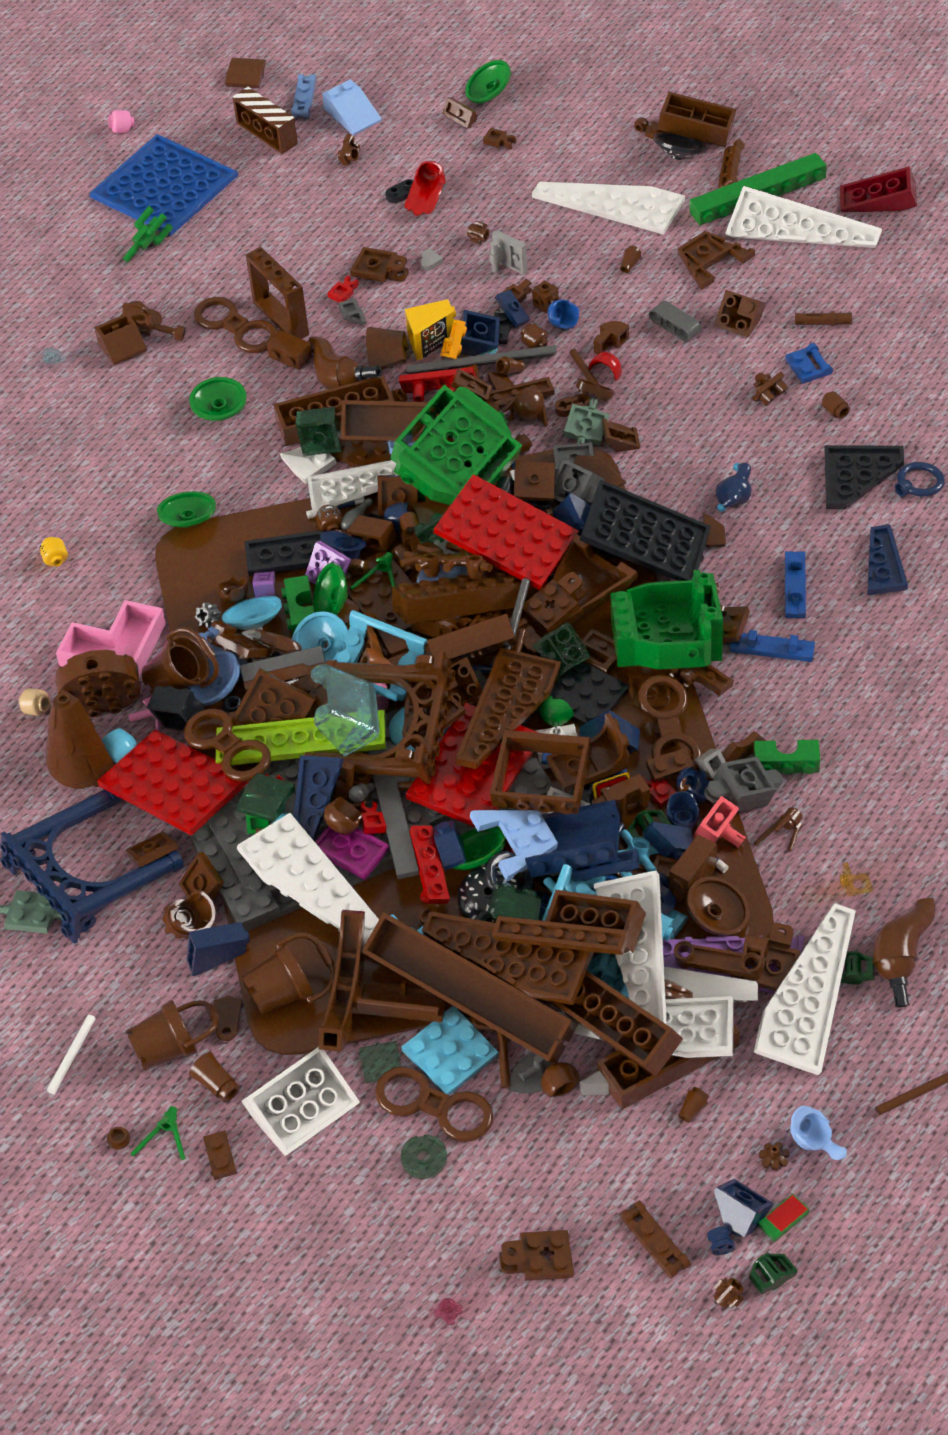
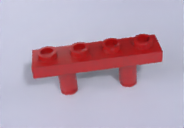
(429, 381)
(429, 866)

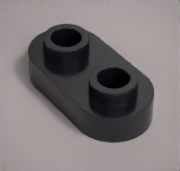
(399, 191)

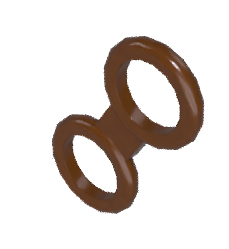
(234, 323)
(668, 722)
(227, 744)
(434, 1103)

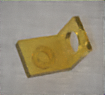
(847, 880)

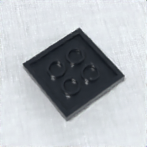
(589, 692)

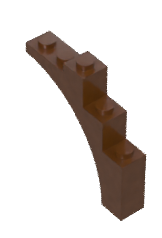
(337, 1022)

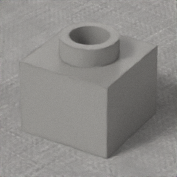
(714, 757)

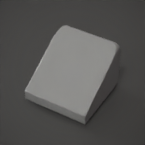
(594, 1085)

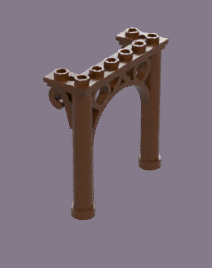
(399, 760)

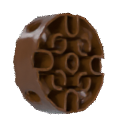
(100, 681)

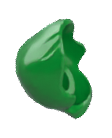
(555, 712)

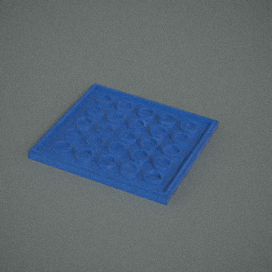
(166, 179)

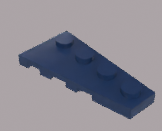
(885, 565)
(314, 789)

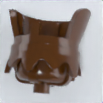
(189, 914)

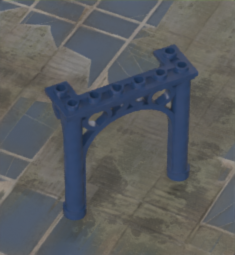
(79, 910)

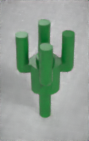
(147, 234)

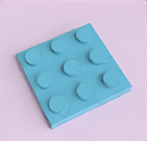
(450, 1051)

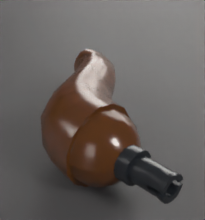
(335, 369)
(897, 947)

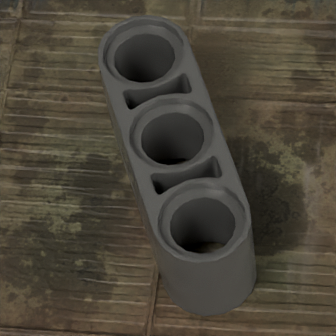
(675, 321)

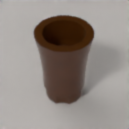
(214, 1077)

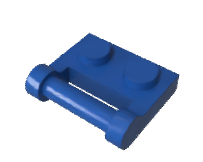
(804, 367)

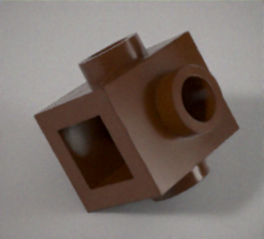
(544, 295)

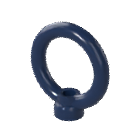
(905, 487)

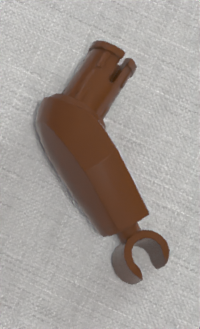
(278, 642)

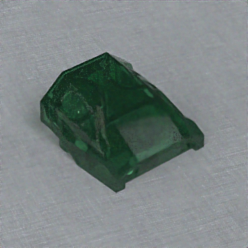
(563, 646)

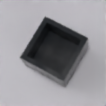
(174, 706)

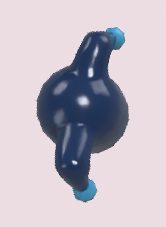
(734, 489)

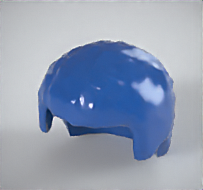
(563, 314)

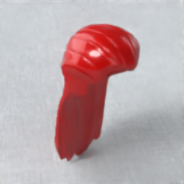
(425, 188)

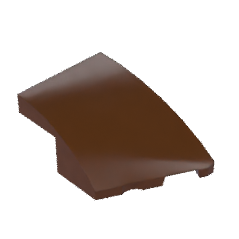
(385, 347)

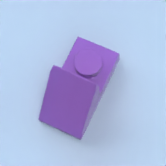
(264, 584)

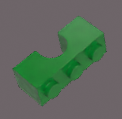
(297, 594)
(804, 760)

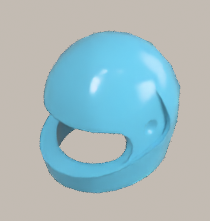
(118, 744)

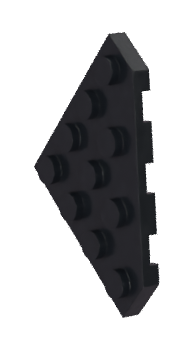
(856, 470)

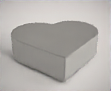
(430, 260)

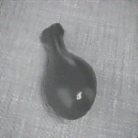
(351, 515)

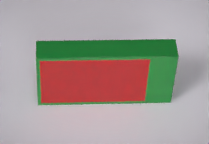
(783, 1217)

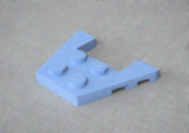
(524, 831)

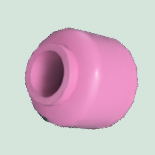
(120, 121)

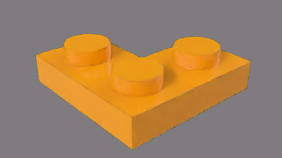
(451, 346)

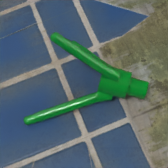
(383, 565)
(167, 1123)

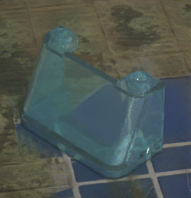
(351, 710)

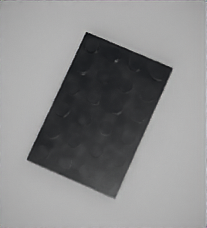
(644, 532)

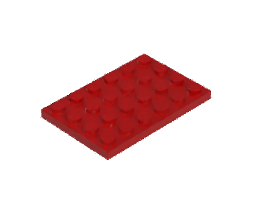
(505, 531)
(171, 782)
(461, 789)

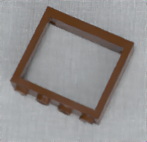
(264, 269)
(543, 744)

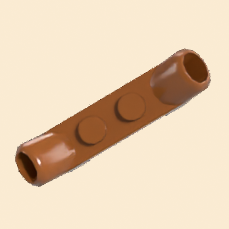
(372, 651)

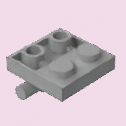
(508, 252)

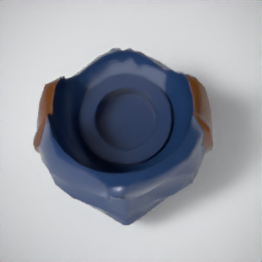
(693, 782)

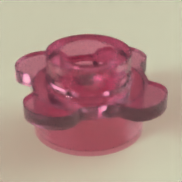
(448, 1304)

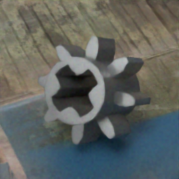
(207, 614)

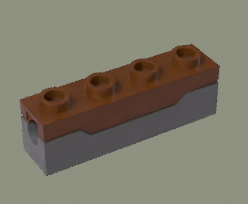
(287, 666)

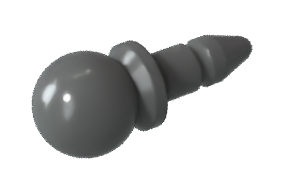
(360, 792)

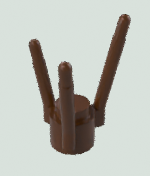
(790, 820)

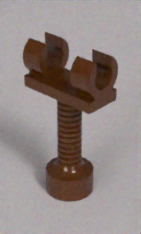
(178, 332)

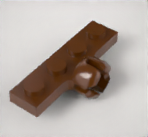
(707, 676)

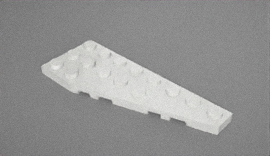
(632, 205)
(295, 865)
(802, 1009)
(701, 1022)

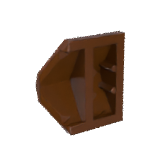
(620, 437)

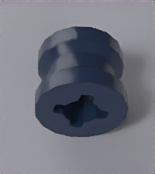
(720, 1240)

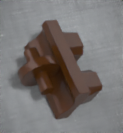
(766, 385)

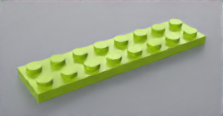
(291, 739)

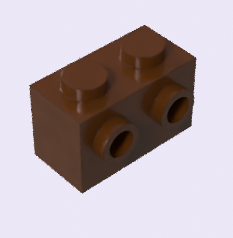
(289, 349)
(375, 532)

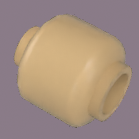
(34, 702)

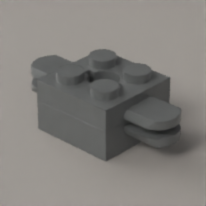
(576, 480)
(744, 784)

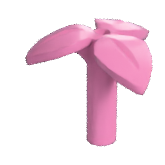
(144, 714)

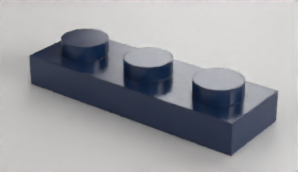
(625, 862)

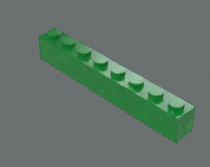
(773, 181)

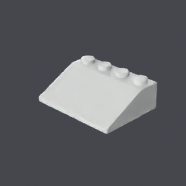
(301, 1101)

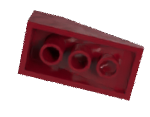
(880, 193)

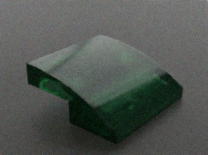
(265, 797)

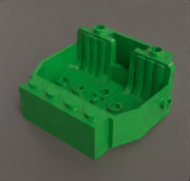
(438, 465)
(668, 624)

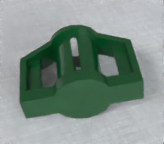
(648, 818)
(853, 968)
(771, 1272)

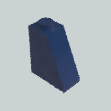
(215, 946)

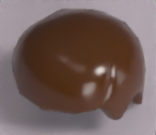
(233, 590)

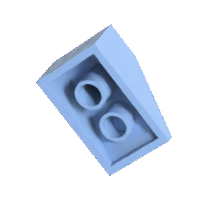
(350, 107)

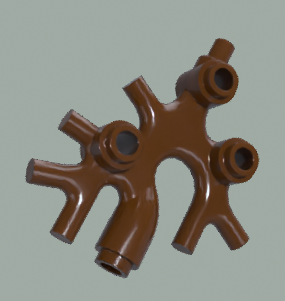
(432, 556)

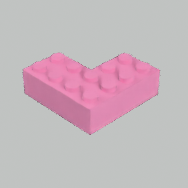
(132, 633)

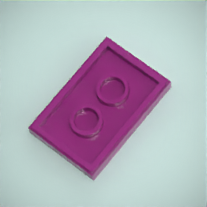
(353, 852)

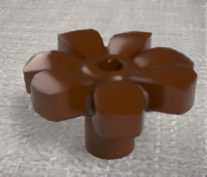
(774, 1155)

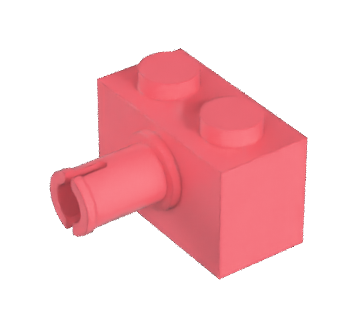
(718, 824)

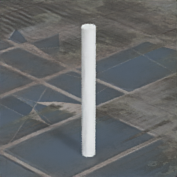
(73, 1050)

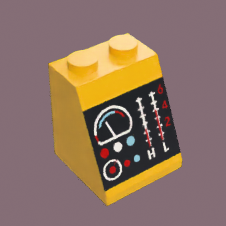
(428, 326)

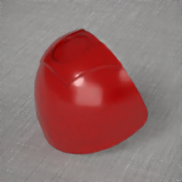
(609, 360)

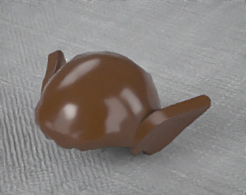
(528, 405)

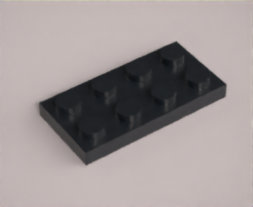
(280, 552)

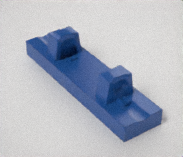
(795, 585)
(775, 647)

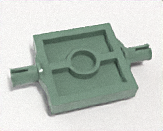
(585, 423)
(29, 913)

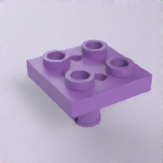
(324, 555)

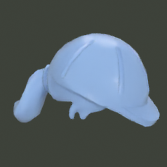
(812, 1132)

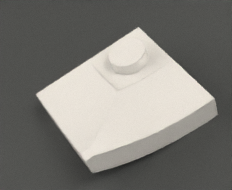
(307, 465)

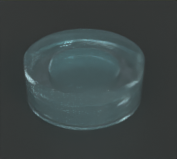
(51, 355)

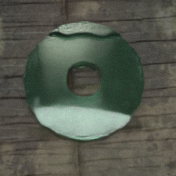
(428, 1168)

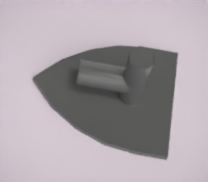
(528, 1074)

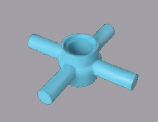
(643, 847)

